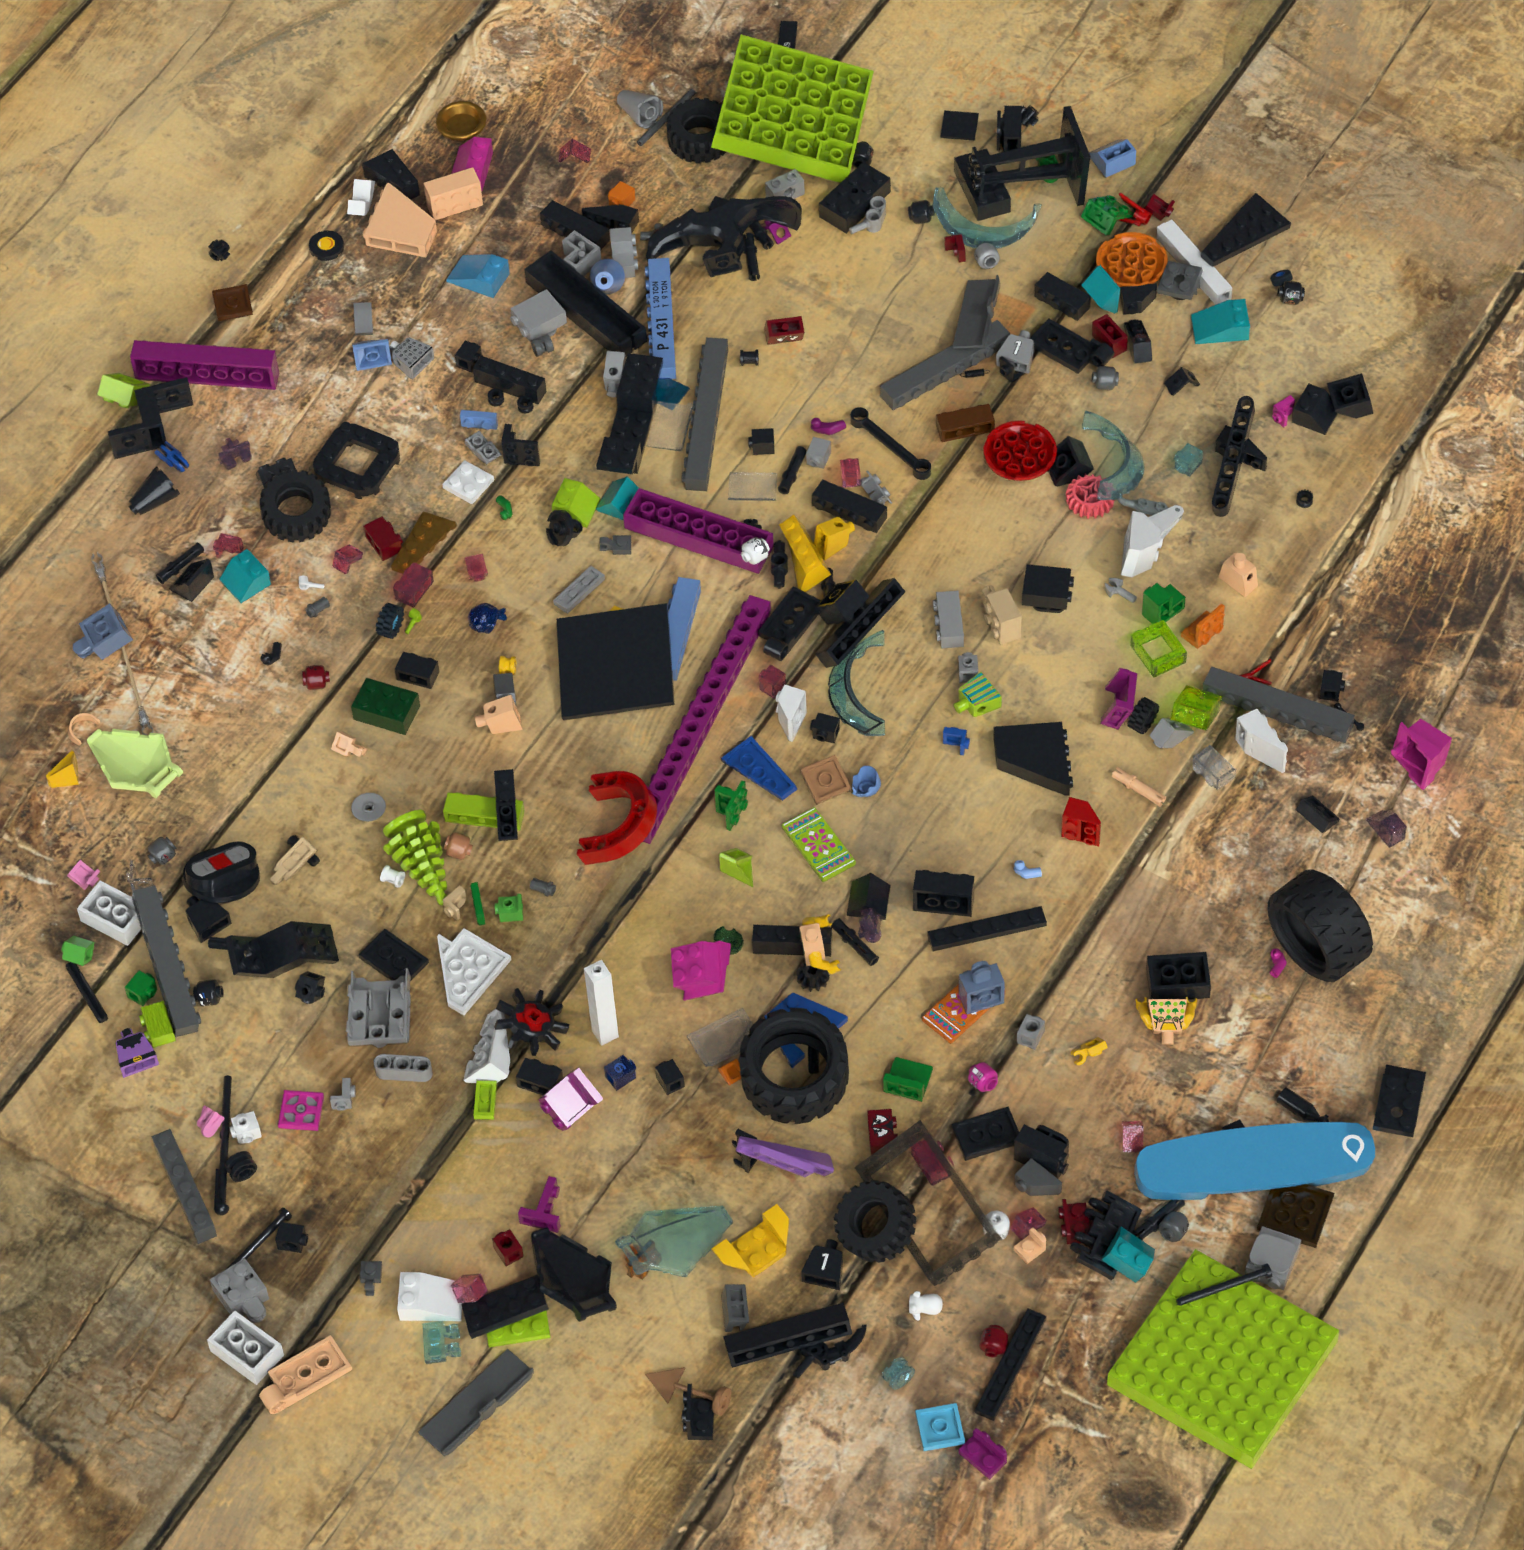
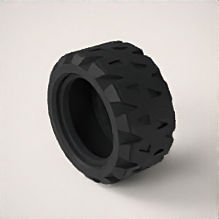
(1320, 925)
(794, 1028)

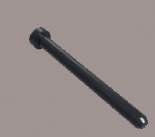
(283, 1215)
(1265, 1271)

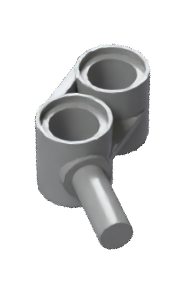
(874, 216)

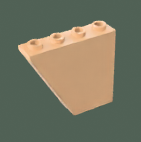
(400, 225)

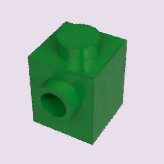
(141, 988)

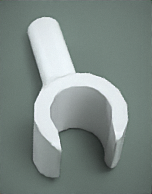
(304, 584)

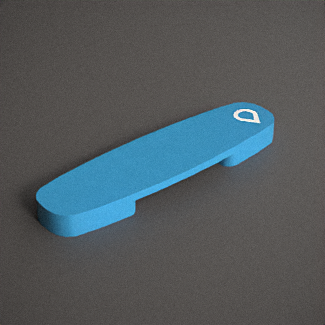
(1254, 1159)

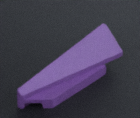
(789, 1158)

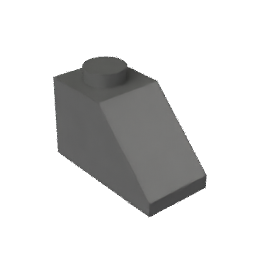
(1037, 1180)

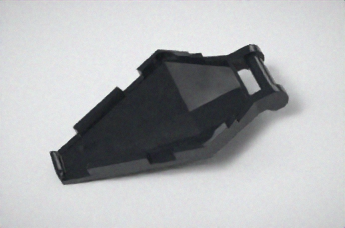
(572, 1274)

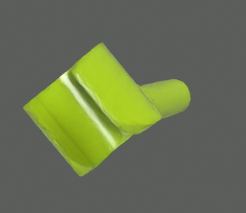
(415, 615)

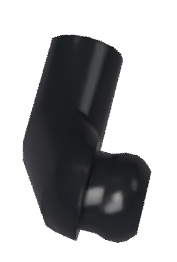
(269, 659)

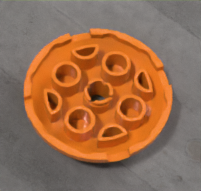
(1132, 248)

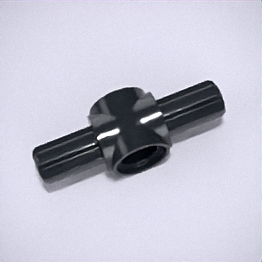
(779, 564)

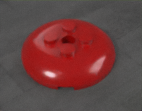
(1020, 450)

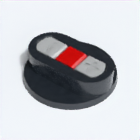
(222, 873)

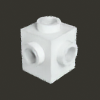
(245, 1128)

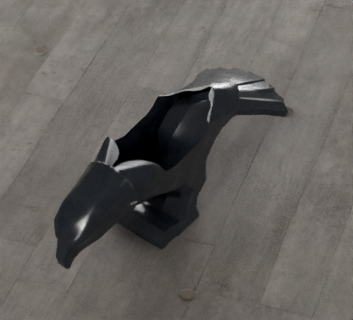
(723, 229)

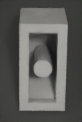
(1170, 733)

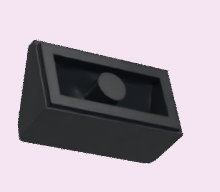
(1317, 813)

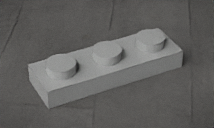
(579, 589)

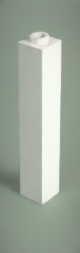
(1187, 253)
(601, 1002)

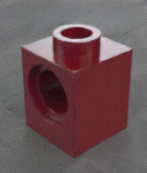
(510, 1254)

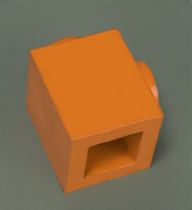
(621, 194)

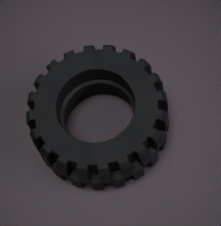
(689, 116)
(288, 486)
(857, 1205)

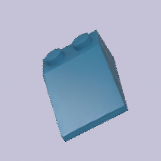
(480, 273)

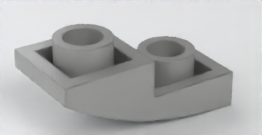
(363, 318)
(482, 448)

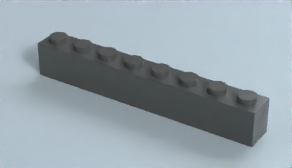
(939, 369)
(1280, 705)
(165, 961)

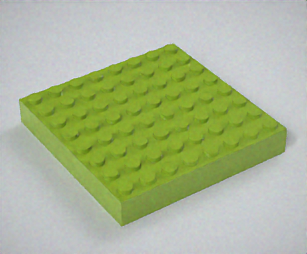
(792, 109)
(1223, 1362)

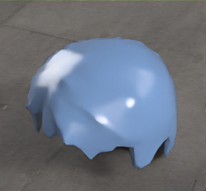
(866, 782)

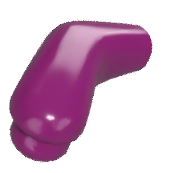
(827, 428)

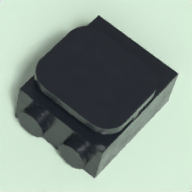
(1009, 128)
(1047, 588)
(1044, 1146)

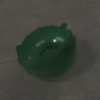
(729, 936)

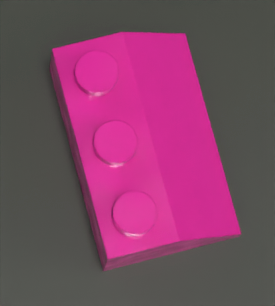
(475, 154)

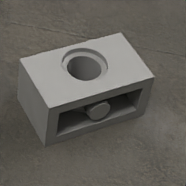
(788, 185)

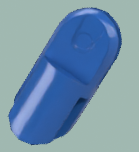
(172, 458)

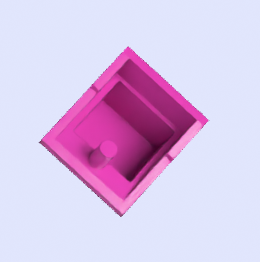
(1421, 751)
(700, 968)

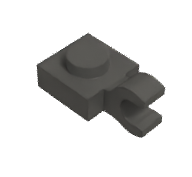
(620, 544)
(370, 1274)

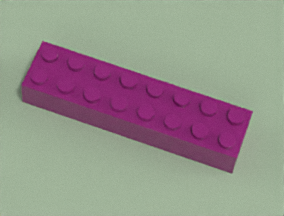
(205, 364)
(693, 528)

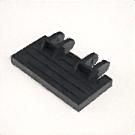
(1104, 1228)

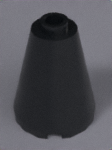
(153, 492)

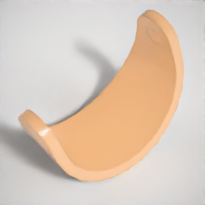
(83, 716)

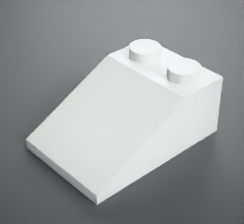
(427, 1298)

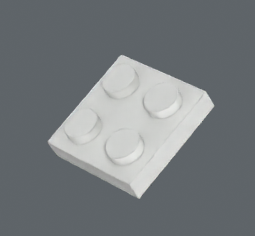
(468, 482)

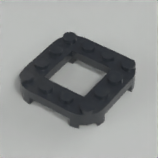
(346, 436)

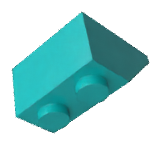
(245, 576)
(1129, 1255)

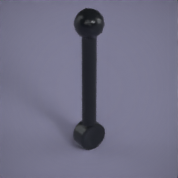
(1360, 726)

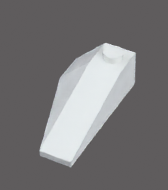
(491, 1053)

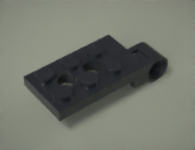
(1081, 349)
(783, 636)

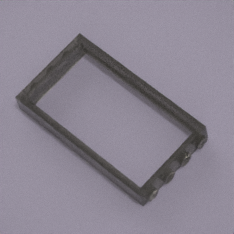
(897, 1147)

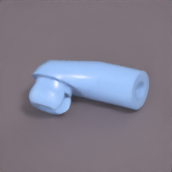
(1025, 872)

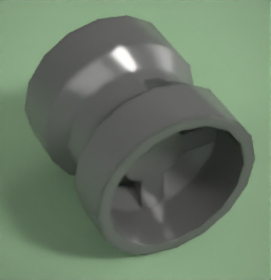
(542, 345)

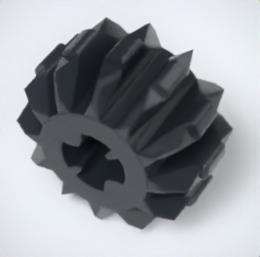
(812, 977)

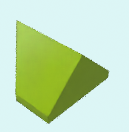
(737, 865)

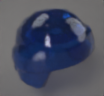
(484, 617)

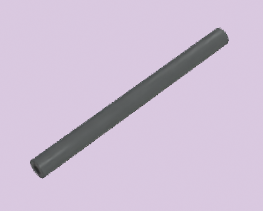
(663, 119)

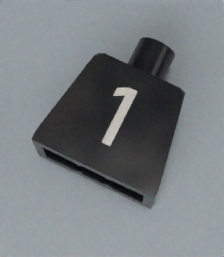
(824, 1266)

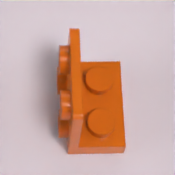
(1204, 627)

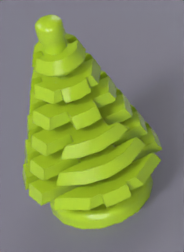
(418, 851)

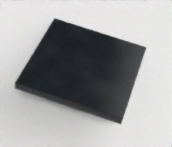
(959, 125)

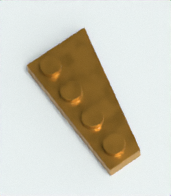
(422, 540)

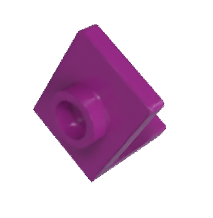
(773, 229)

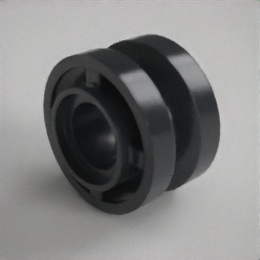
(241, 1166)

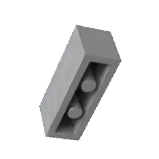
(948, 619)

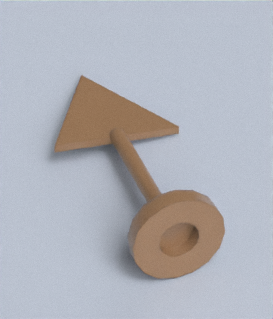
(668, 1381)

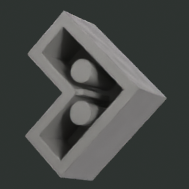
(623, 250)
(580, 252)

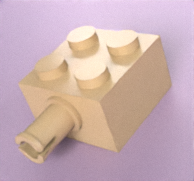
(1002, 615)

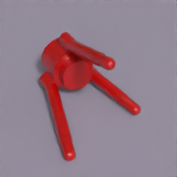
(1141, 215)

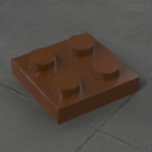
(232, 302)

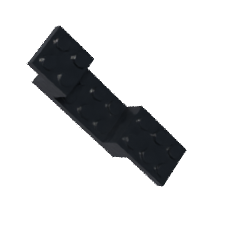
(634, 415)

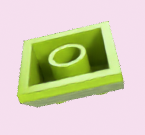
(120, 389)
(576, 500)

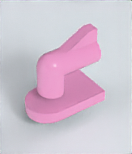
(209, 1121)

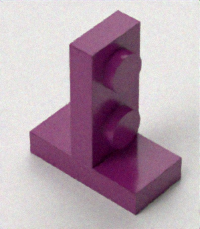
(542, 1216)

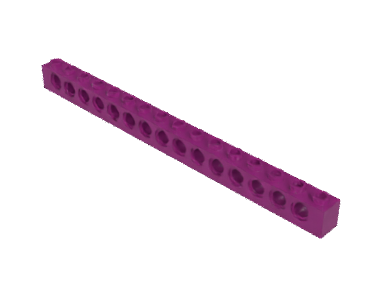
(701, 714)

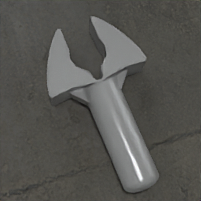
(1117, 589)

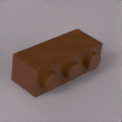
(965, 422)

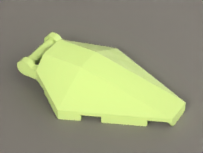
(134, 760)

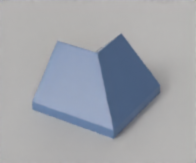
(371, 354)

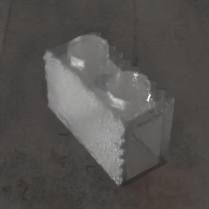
(1213, 767)

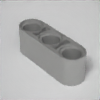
(410, 1073)

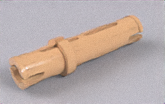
(1133, 783)

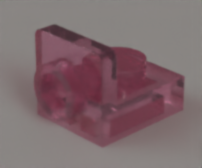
(228, 543)
(346, 556)
(1025, 1221)

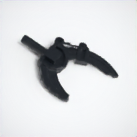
(826, 1356)

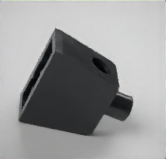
(206, 918)

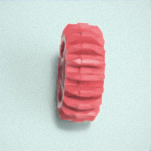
(1082, 497)

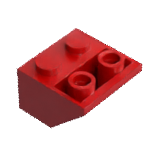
(1081, 822)

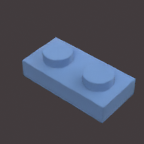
(479, 419)

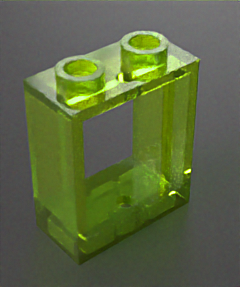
(1166, 662)
(1203, 710)

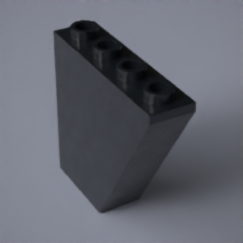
(1035, 754)

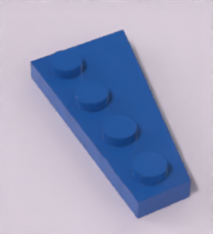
(760, 768)

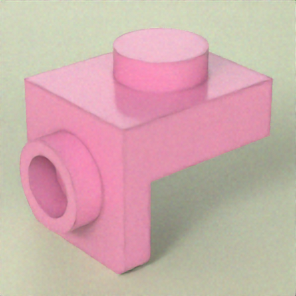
(83, 875)

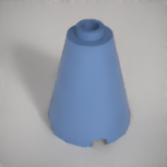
(611, 271)

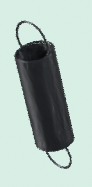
(974, 373)

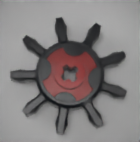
(531, 1021)

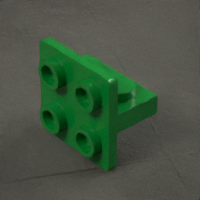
(731, 803)

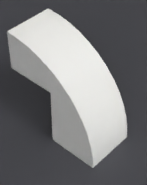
(362, 197)

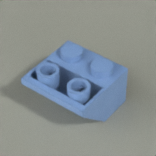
(1114, 157)

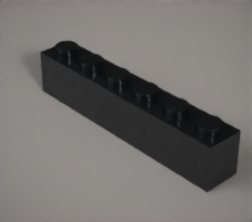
(852, 632)
(787, 1335)

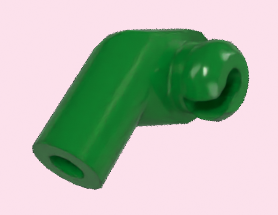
(507, 509)

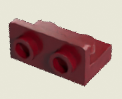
(1073, 1220)

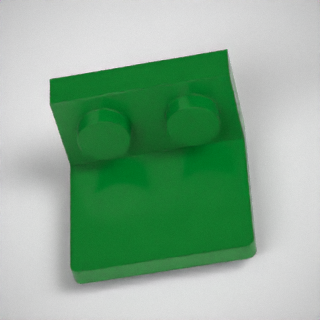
(1104, 212)
(907, 1079)

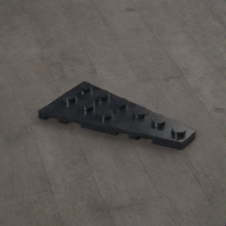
(1249, 227)

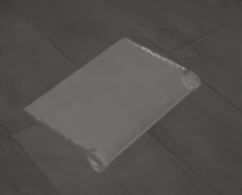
(669, 426)

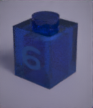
(620, 1072)

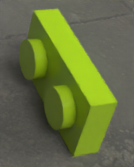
(485, 1099)

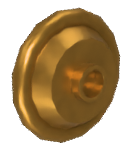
(461, 120)

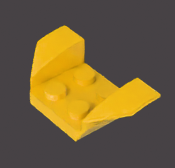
(759, 1246)

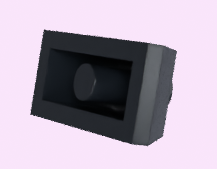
(1137, 298)

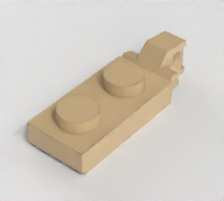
(293, 861)

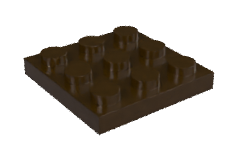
(1297, 1212)

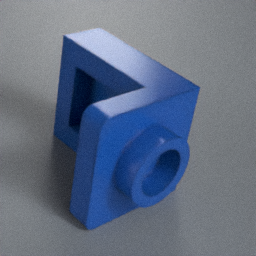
(956, 737)

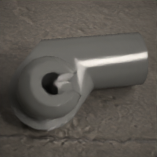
(646, 235)

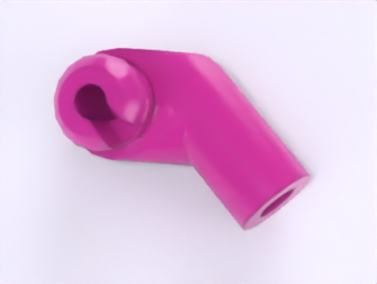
(1279, 962)

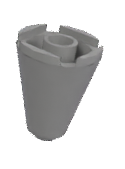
(641, 107)

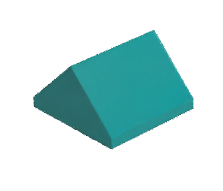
(1103, 289)
(617, 497)

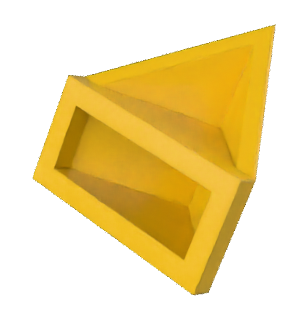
(65, 772)

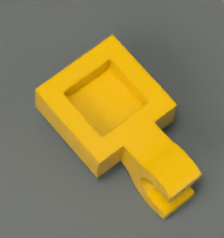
(1092, 1048)

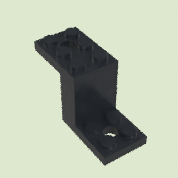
(150, 402)
(282, 949)
(1399, 1101)

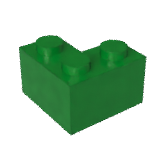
(1162, 603)

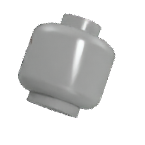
(986, 256)

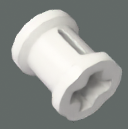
(392, 876)

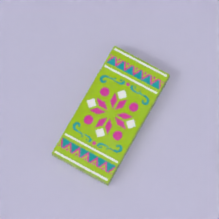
(818, 844)

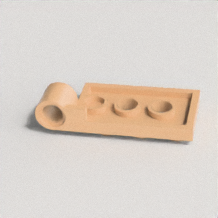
(291, 1387)

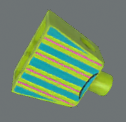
(978, 697)

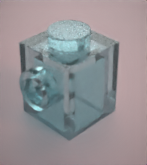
(1188, 459)

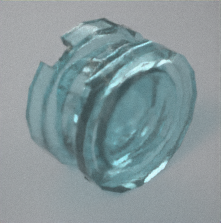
(898, 1373)

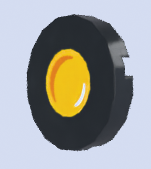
(326, 245)

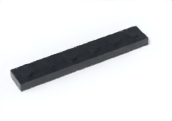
(987, 928)

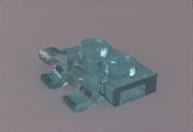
(434, 1341)

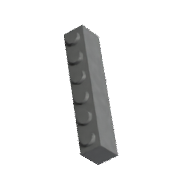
(184, 1186)

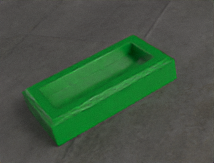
(477, 903)

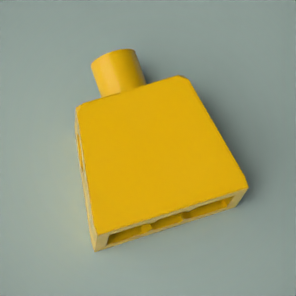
(832, 536)

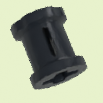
(749, 357)

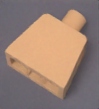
(1239, 574)
(500, 716)

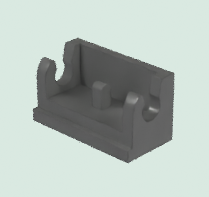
(734, 1306)

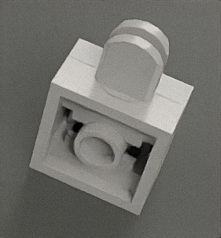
(241, 1291)

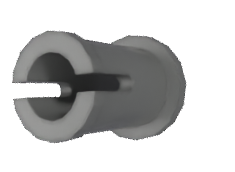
(313, 609)
(547, 888)

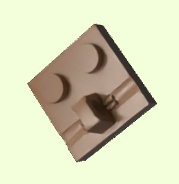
(825, 779)

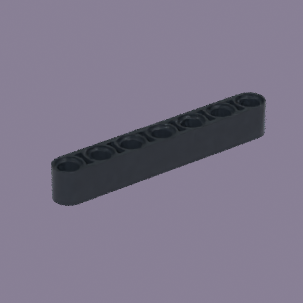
(1233, 464)

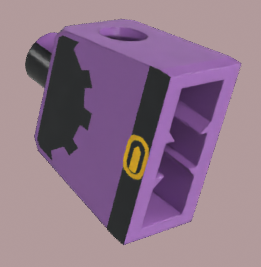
(134, 1053)

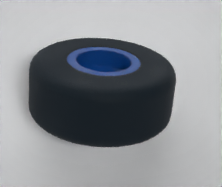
(1279, 277)

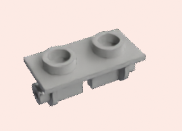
(871, 484)

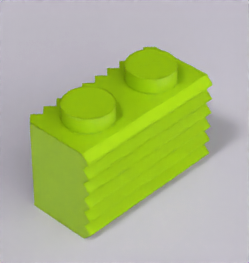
(158, 1024)

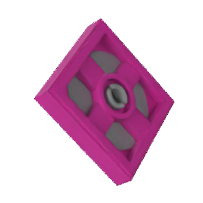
(301, 1110)

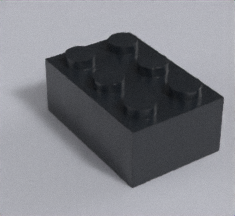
(943, 893)
(1178, 976)

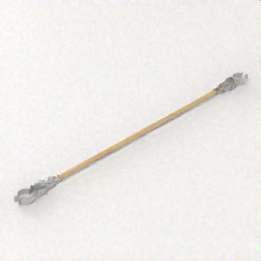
(143, 718)

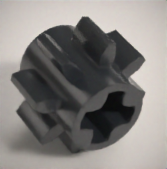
(1029, 115)
(219, 250)

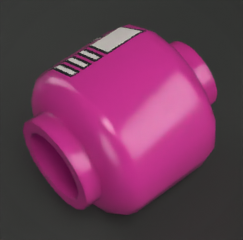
(983, 1077)

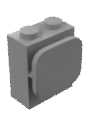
(538, 316)
(1278, 1251)

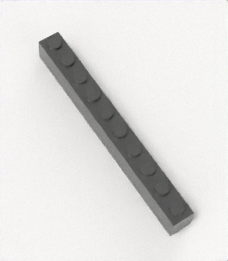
(706, 414)

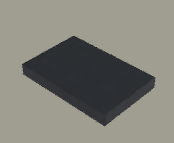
(392, 956)
(986, 1133)

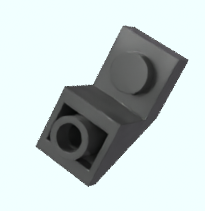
(504, 685)

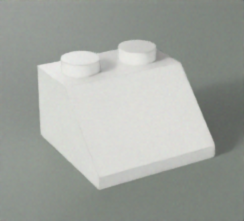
(791, 709)

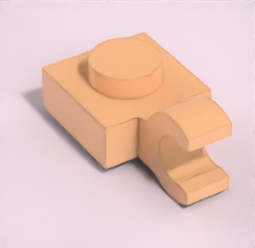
(346, 745)

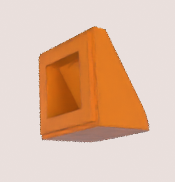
(730, 1071)

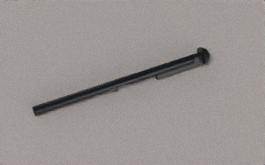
(221, 1174)

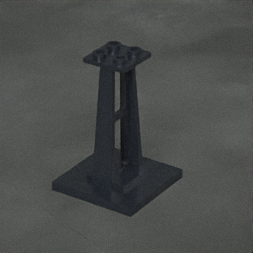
(1071, 152)

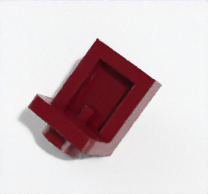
(1159, 207)

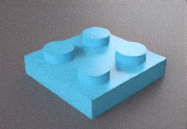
(940, 1427)

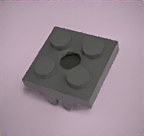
(1180, 281)

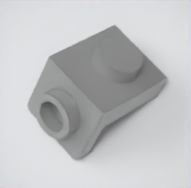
(345, 1101)

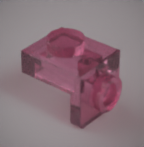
(476, 567)

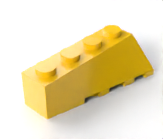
(806, 559)

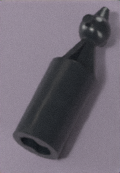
(1299, 1106)

